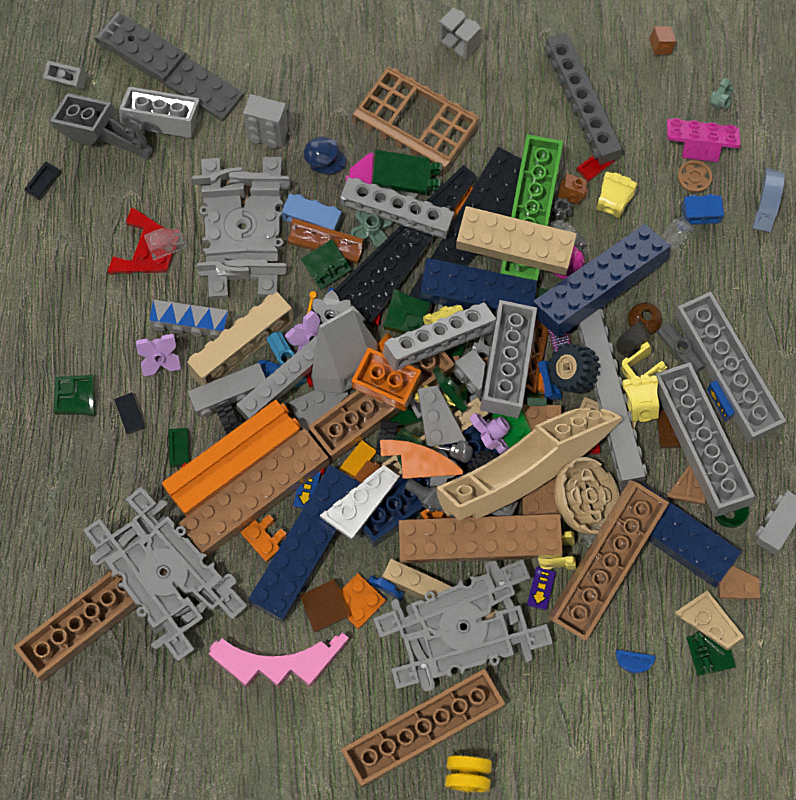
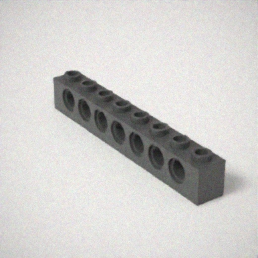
(569, 60)

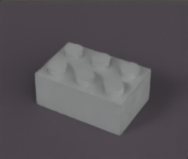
(266, 121)

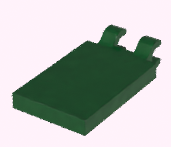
(405, 172)

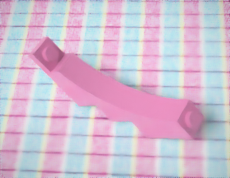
(305, 665)

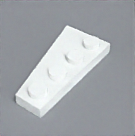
(356, 508)

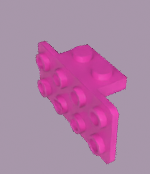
(702, 140)

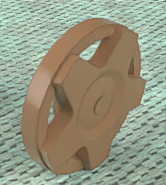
(694, 176)

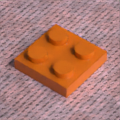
(361, 600)

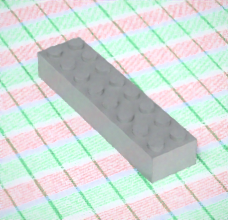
(730, 366)
(703, 440)

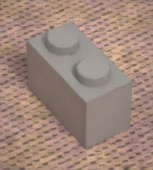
(65, 75)

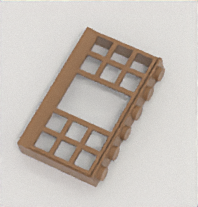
(402, 138)

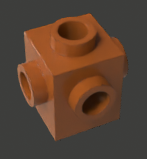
(572, 188)

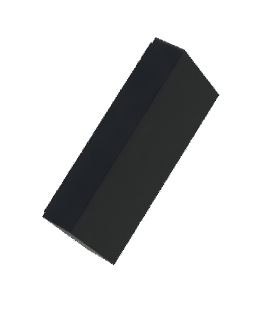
(42, 180)
(129, 413)

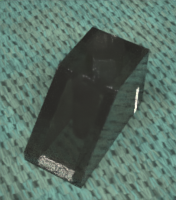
(632, 339)

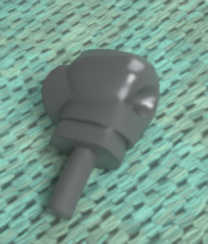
(460, 452)

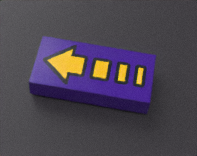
(541, 589)

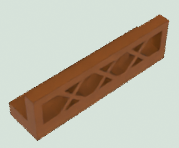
(313, 236)
(536, 357)

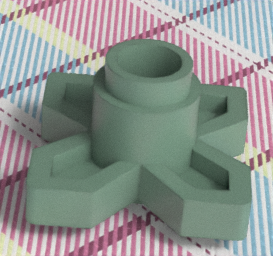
(371, 227)

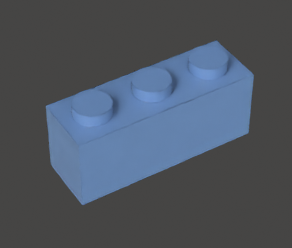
(311, 212)

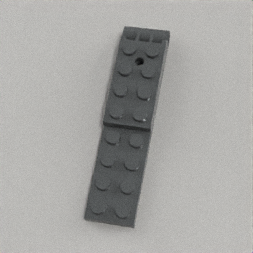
(168, 65)

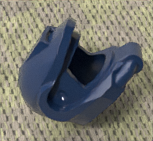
(322, 152)

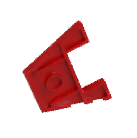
(142, 259)

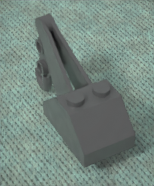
(90, 119)

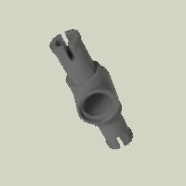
(427, 496)

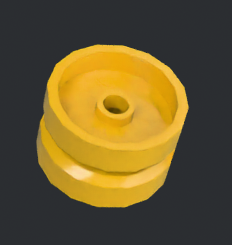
(467, 774)

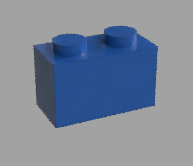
(703, 209)

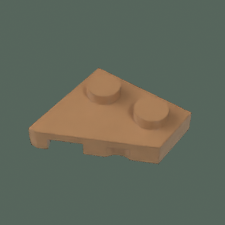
(687, 489)

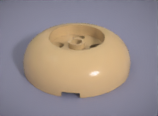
(584, 493)

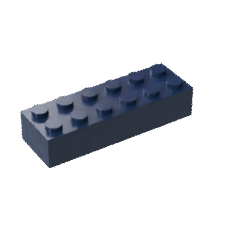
(469, 286)
(693, 544)

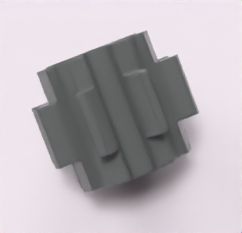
(561, 209)

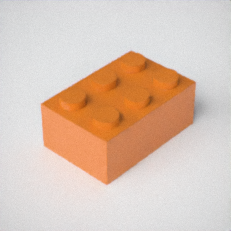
(380, 381)

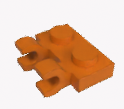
(260, 540)

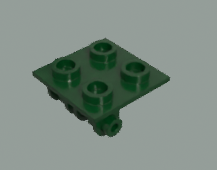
(326, 264)
(708, 655)

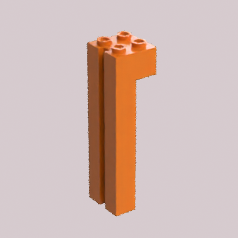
(231, 457)

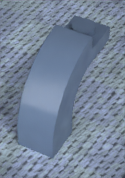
(770, 199)

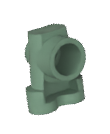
(722, 97)

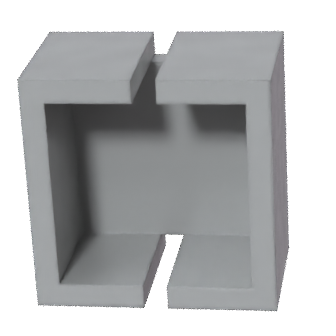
(456, 27)

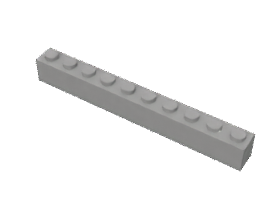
(609, 397)

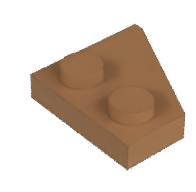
(739, 585)

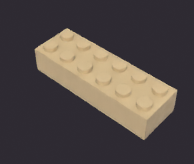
(515, 240)
(240, 340)

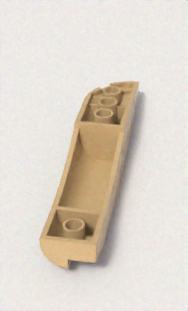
(527, 463)

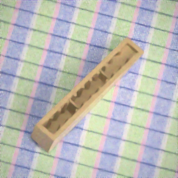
(463, 422)
(417, 583)

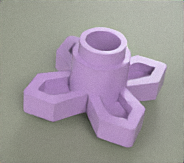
(304, 332)
(158, 353)
(492, 432)

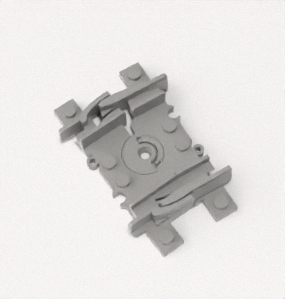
(246, 251)
(141, 575)
(449, 644)

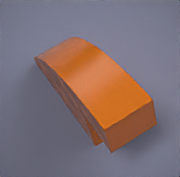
(419, 460)

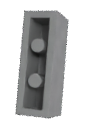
(778, 524)

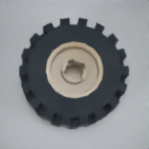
(574, 368)

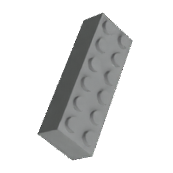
(508, 359)

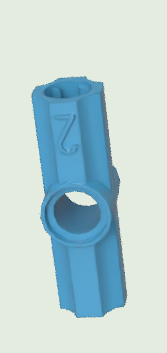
(281, 349)

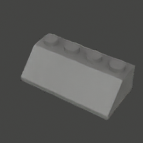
(161, 111)

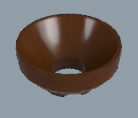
(653, 324)

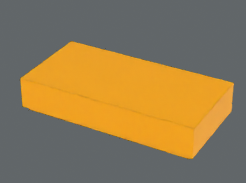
(357, 459)

